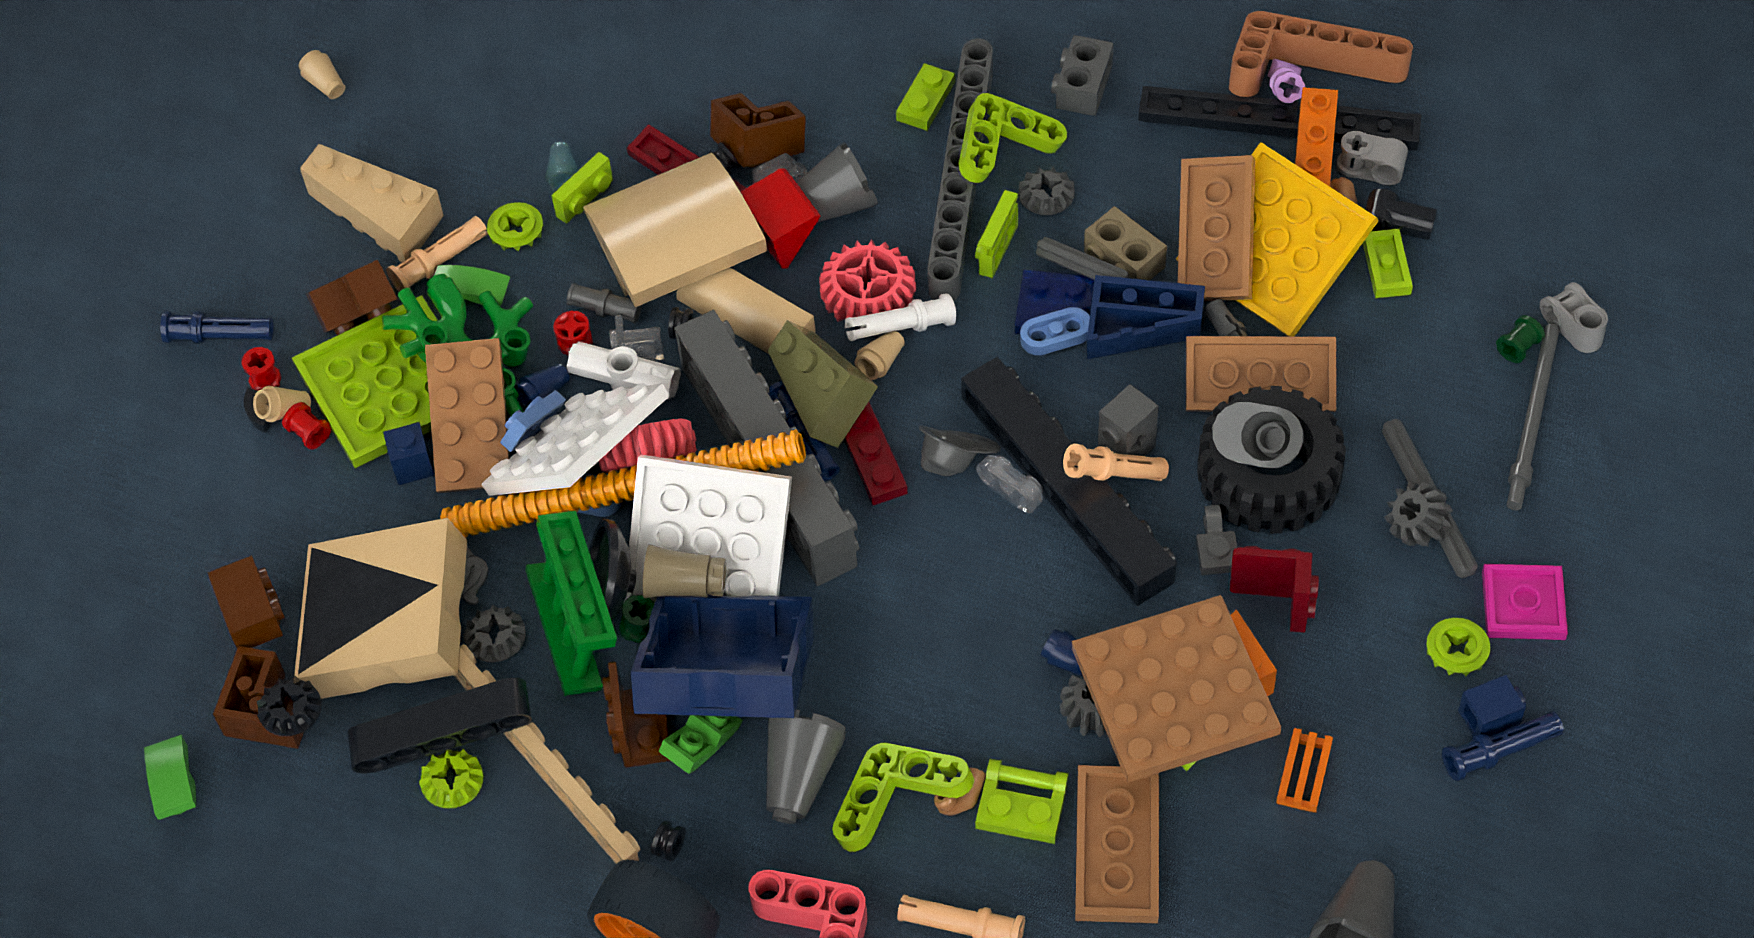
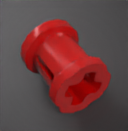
(260, 366)
(306, 425)

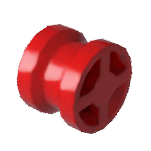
(567, 325)

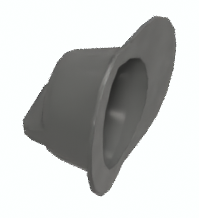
(1258, 434)
(952, 451)

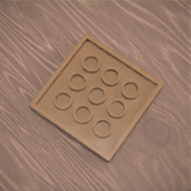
(1175, 688)

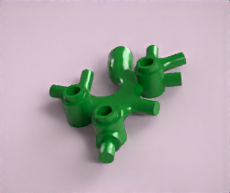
(450, 327)

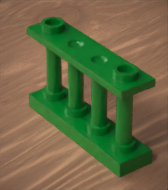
(570, 603)

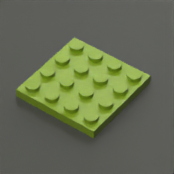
(368, 385)

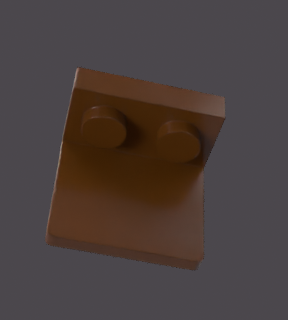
(633, 735)

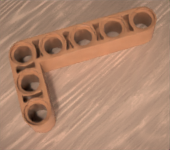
(1317, 46)

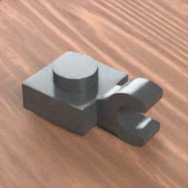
(1215, 546)

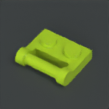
(1021, 813)

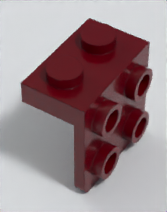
(1277, 575)

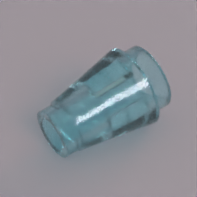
(560, 165)

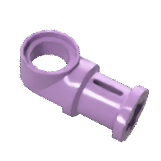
(1288, 73)

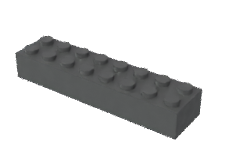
(744, 411)

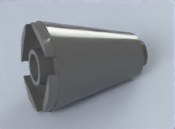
(837, 185)
(798, 762)
(1361, 905)

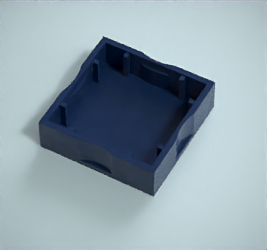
(724, 656)

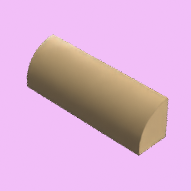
(747, 306)

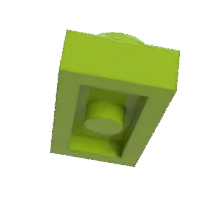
(925, 97)
(582, 187)
(1387, 264)

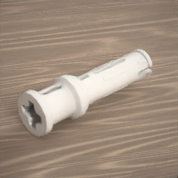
(916, 316)

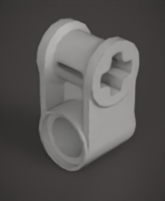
(1375, 159)
(1577, 317)

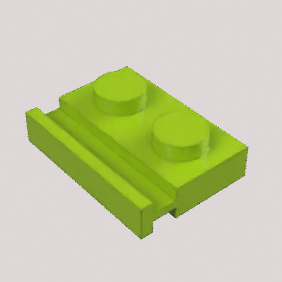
(997, 234)

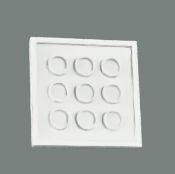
(574, 439)
(714, 514)

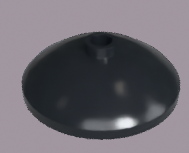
(612, 565)

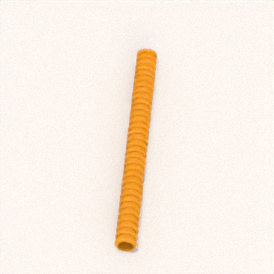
(614, 486)

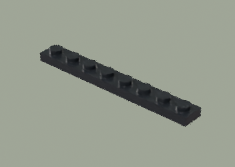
(1266, 115)

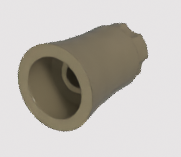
(682, 574)

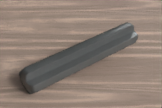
(1076, 260)

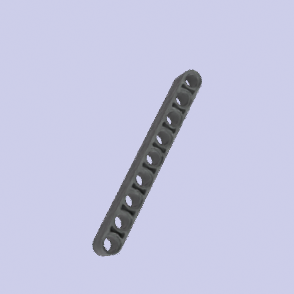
(956, 192)

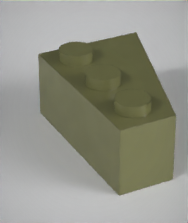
(820, 383)

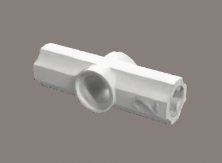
(608, 364)

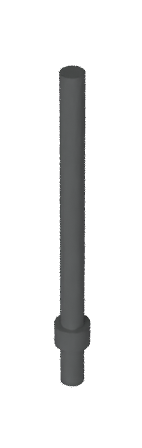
(1521, 471)

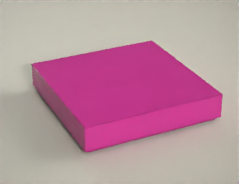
(1524, 601)

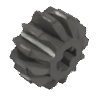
(1418, 514)
(1078, 707)

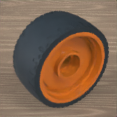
(650, 903)

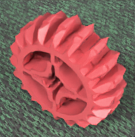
(849, 272)
(655, 439)

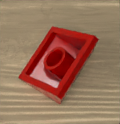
(782, 214)

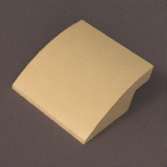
(675, 229)

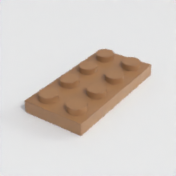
(1217, 225)
(1235, 363)
(466, 412)
(1117, 846)

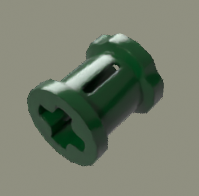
(1520, 339)
(635, 618)

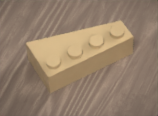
(375, 201)

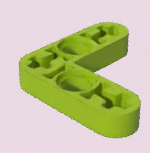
(1000, 124)
(894, 775)

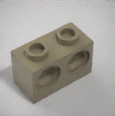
(1125, 245)

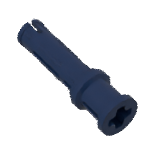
(199, 327)
(827, 464)
(1486, 750)

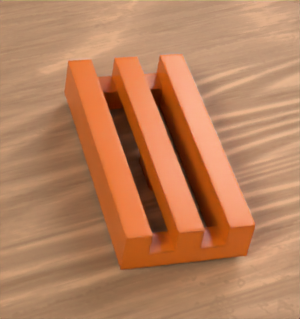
(1310, 741)

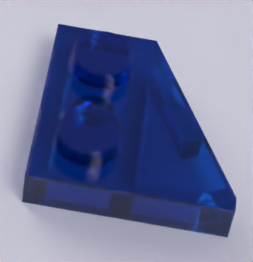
(1051, 292)

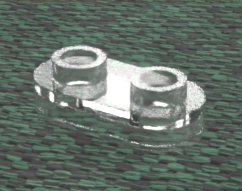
(1018, 489)

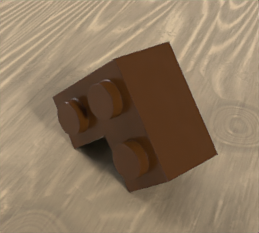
(757, 133)
(352, 296)
(247, 602)
(243, 687)

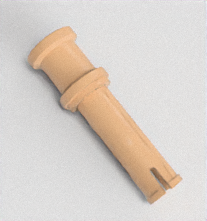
(424, 262)
(1103, 463)
(959, 920)

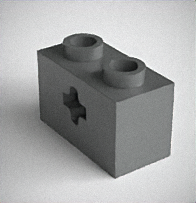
(1129, 423)

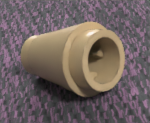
(321, 73)
(879, 355)
(273, 402)

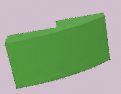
(474, 281)
(698, 740)
(169, 777)

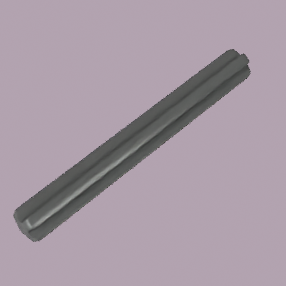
(1415, 471)

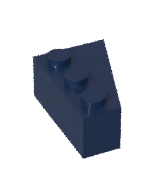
(1141, 314)

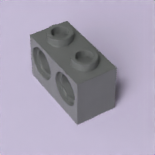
(1083, 75)

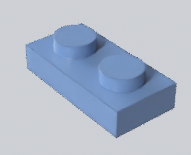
(527, 424)

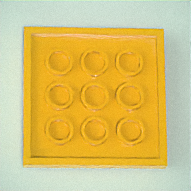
(1299, 240)

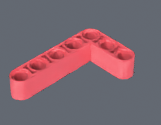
(822, 916)

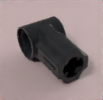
(1396, 214)

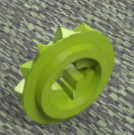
(520, 215)
(1458, 631)
(466, 784)

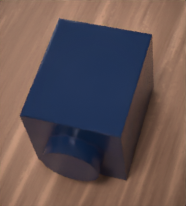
(408, 453)
(1492, 707)

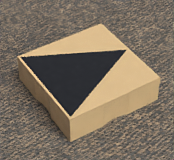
(382, 608)

